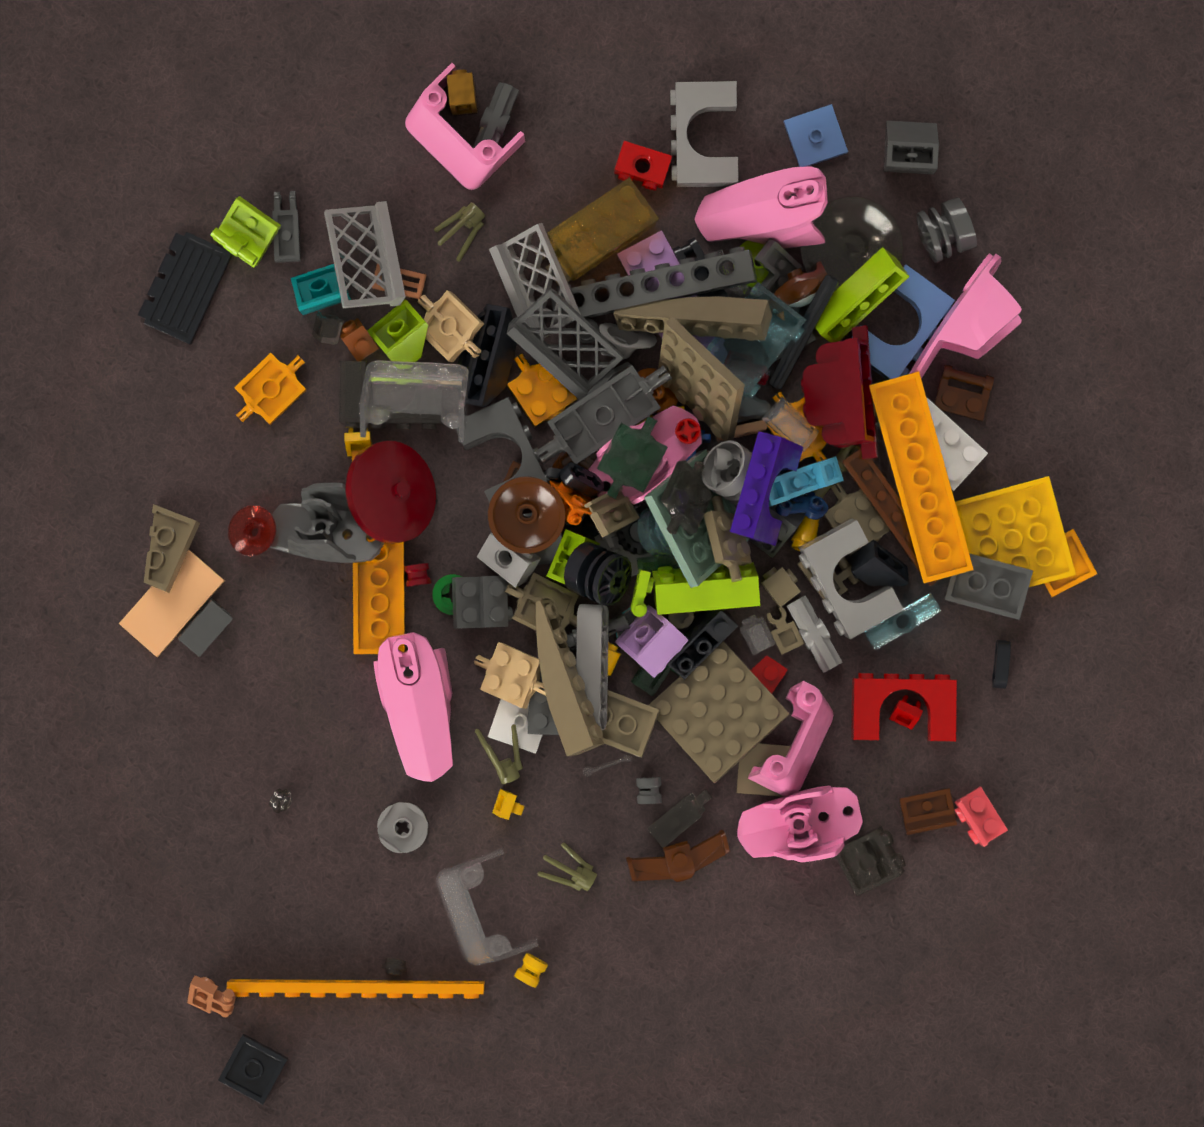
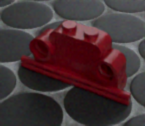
(840, 393)

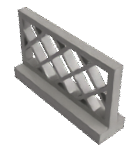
(385, 249)
(518, 287)

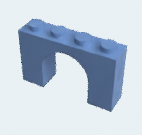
(931, 307)

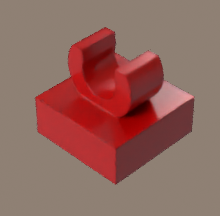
(906, 714)

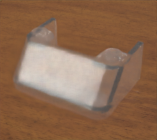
(414, 389)
(453, 889)

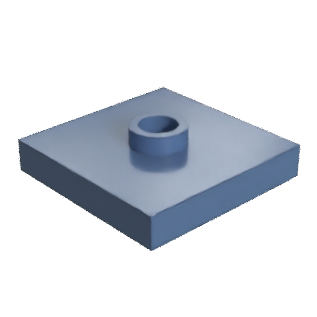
(815, 136)

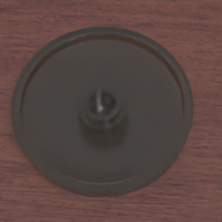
(853, 233)

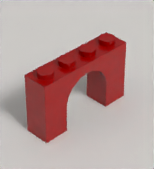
(937, 694)

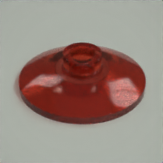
(244, 523)

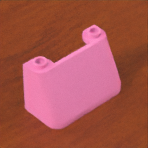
(788, 773)

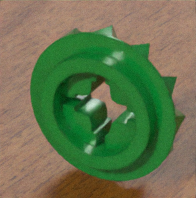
(441, 588)

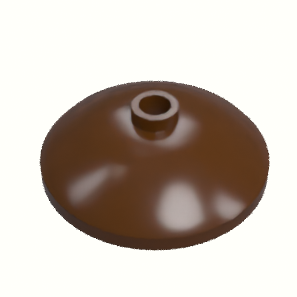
(521, 532)

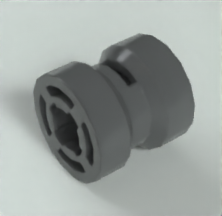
(649, 796)

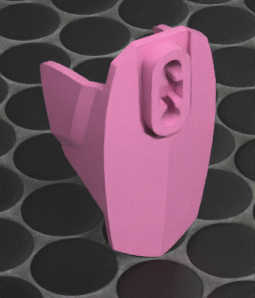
(664, 433)
(792, 828)

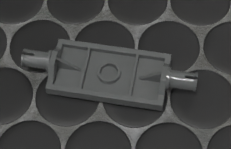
(596, 417)

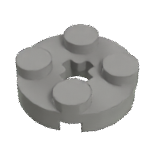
(388, 830)

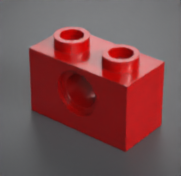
(633, 154)

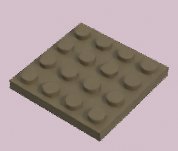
(700, 380)
(719, 712)

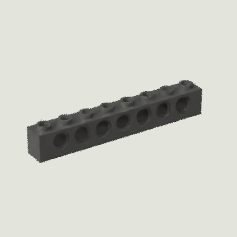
(743, 274)

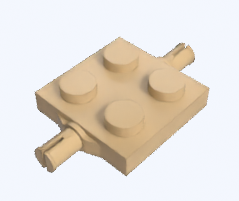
(451, 326)
(511, 675)

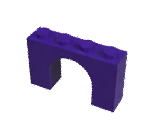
(752, 513)

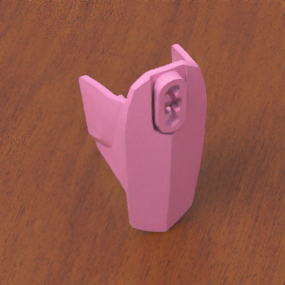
(763, 210)
(976, 320)
(417, 703)

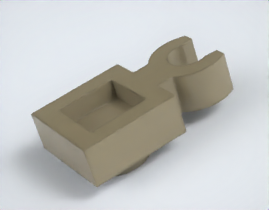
(786, 635)

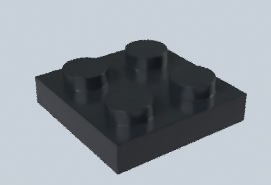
(253, 1069)

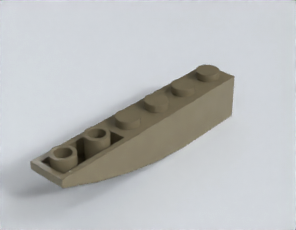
(701, 317)
(563, 685)

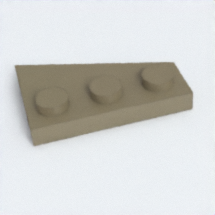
(169, 544)

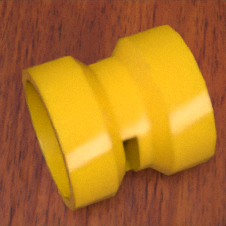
(533, 965)

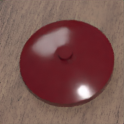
(390, 492)

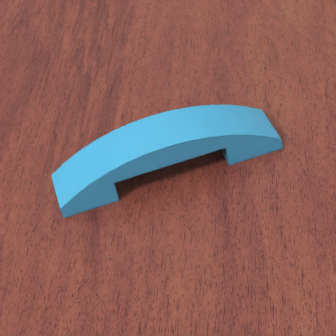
(805, 480)

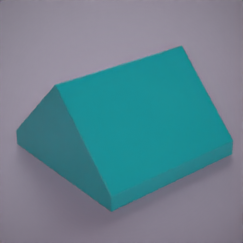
(317, 289)

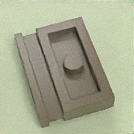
(611, 513)

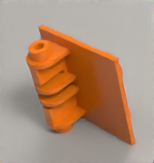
(573, 502)

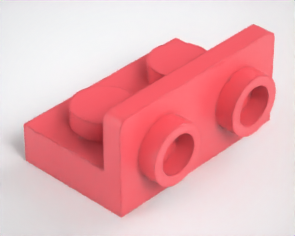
(980, 816)

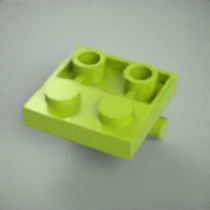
(246, 232)

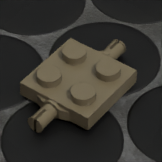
(856, 507)
(726, 546)
(539, 589)

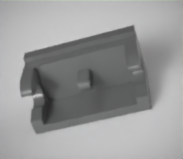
(205, 627)

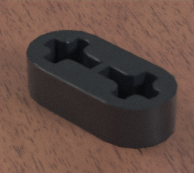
(581, 480)
(1001, 664)

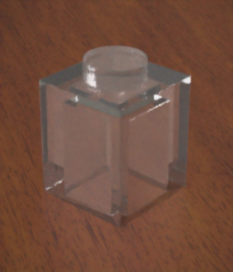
(756, 634)

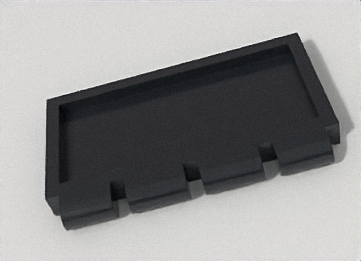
(187, 287)

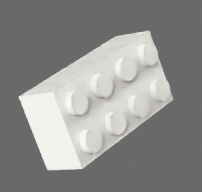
(958, 449)

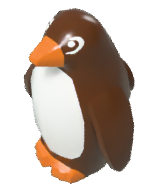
(801, 286)

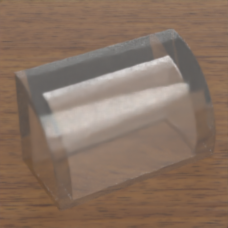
(790, 424)

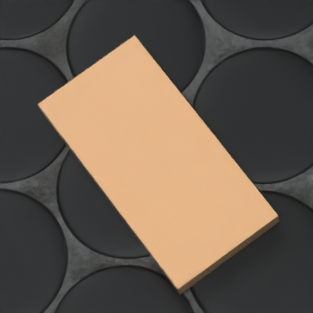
(162, 615)

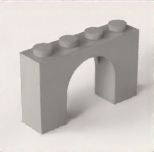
(689, 101)
(822, 557)

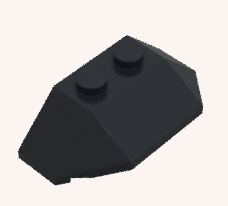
(492, 367)

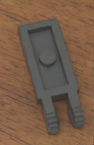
(288, 236)

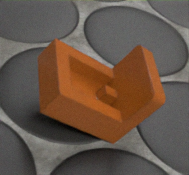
(357, 339)

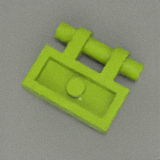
(643, 584)

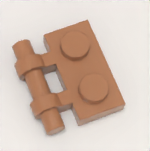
(207, 997)

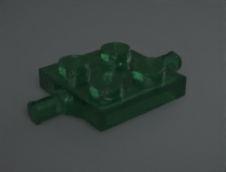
(632, 457)

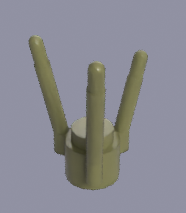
(469, 217)
(506, 768)
(581, 877)

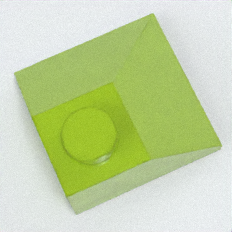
(401, 333)

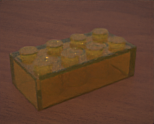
(601, 229)

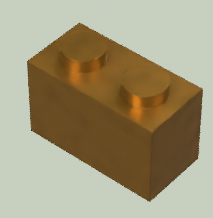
(461, 92)

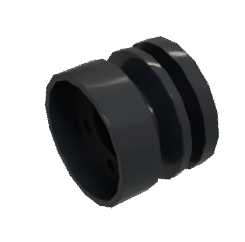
(597, 573)

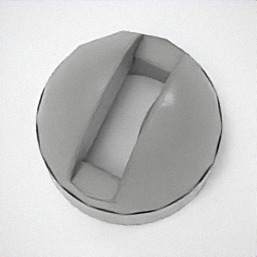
(722, 459)

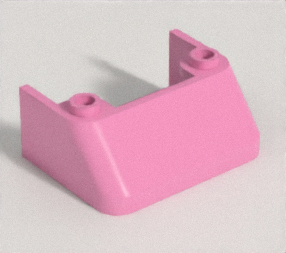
(465, 164)

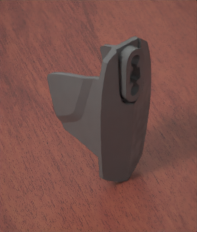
(321, 527)

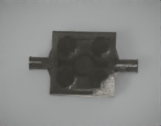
(686, 497)

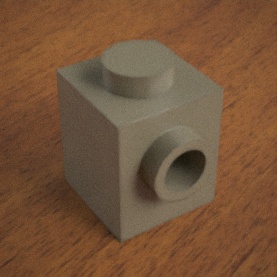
(780, 585)

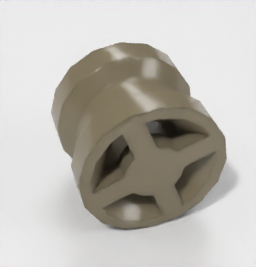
(677, 619)

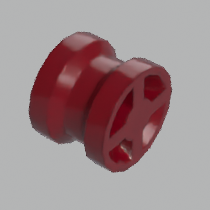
(417, 574)

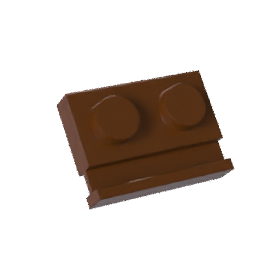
(927, 811)

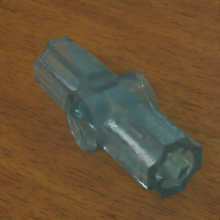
(917, 613)

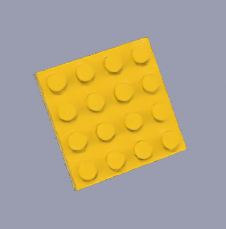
(1019, 528)

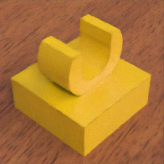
(354, 442)
(506, 805)

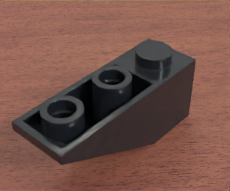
(703, 637)

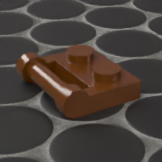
(962, 401)

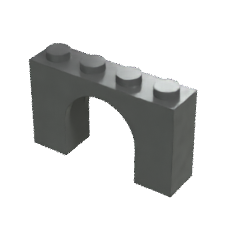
(502, 422)

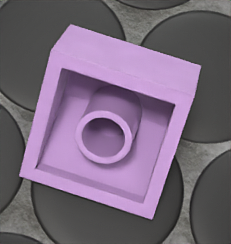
(652, 641)

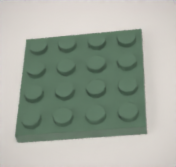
(694, 550)

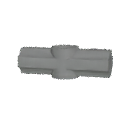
(814, 634)

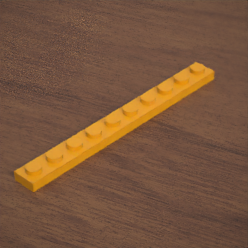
(367, 988)

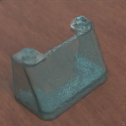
(752, 359)

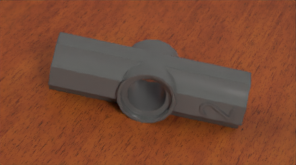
(497, 114)

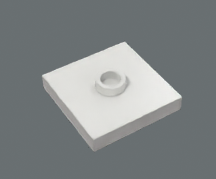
(505, 717)

